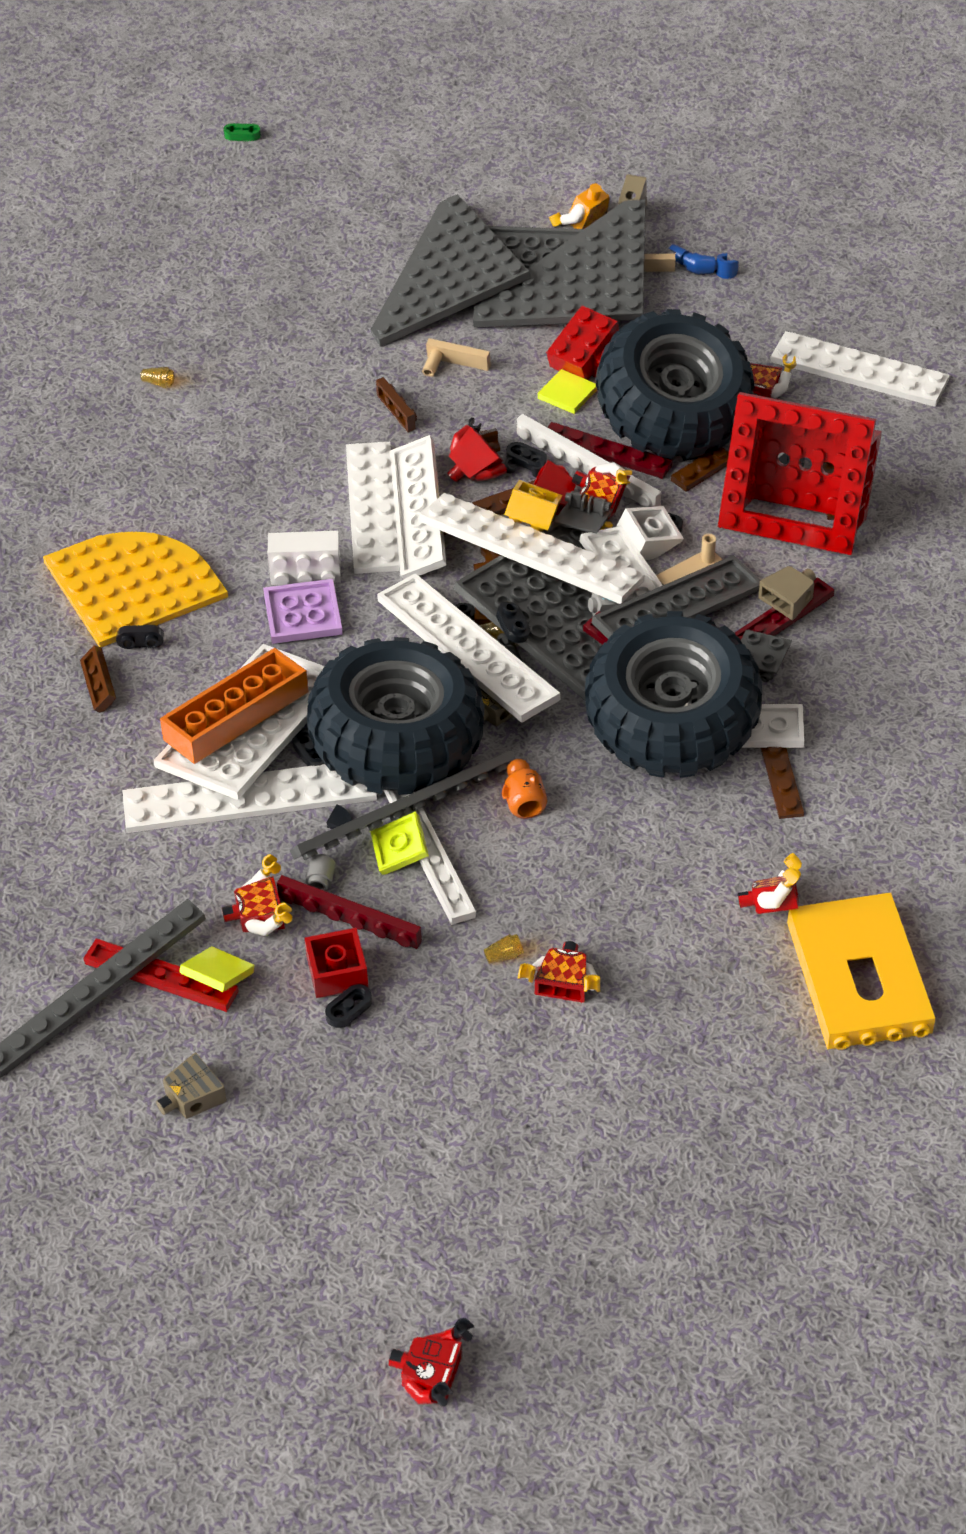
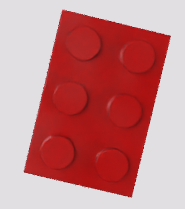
(581, 341)

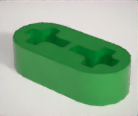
(241, 132)

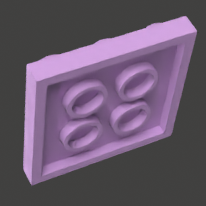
(302, 611)

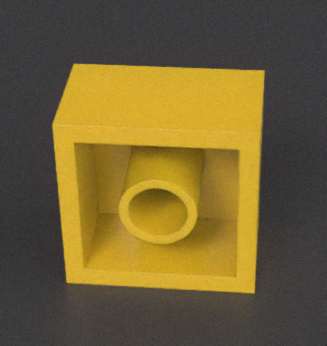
(532, 505)

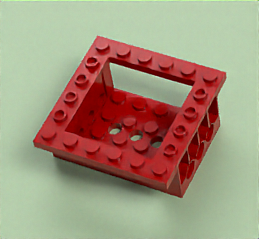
(773, 426)

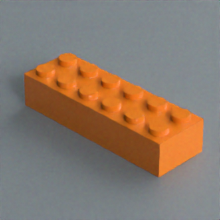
(234, 705)

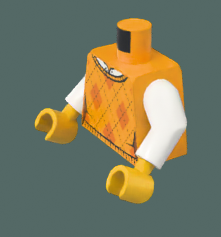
(585, 209)

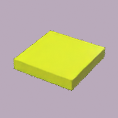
(567, 391)
(399, 843)
(217, 969)

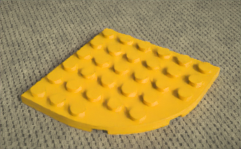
(132, 581)

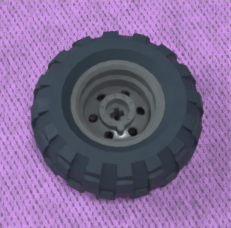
(673, 383)
(698, 700)
(395, 715)

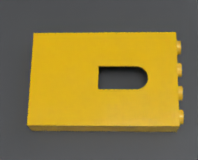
(851, 930)

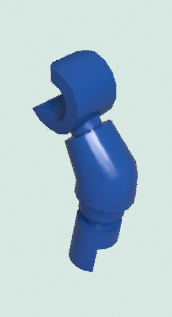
(705, 264)

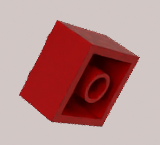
(335, 962)

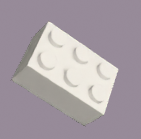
(304, 557)

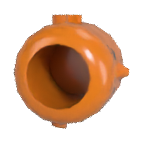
(524, 790)

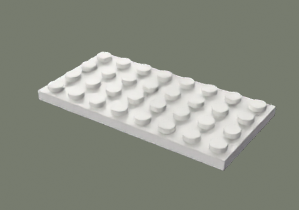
(245, 758)

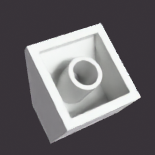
(650, 530)

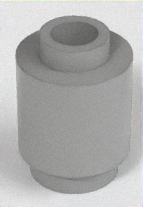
(321, 871)

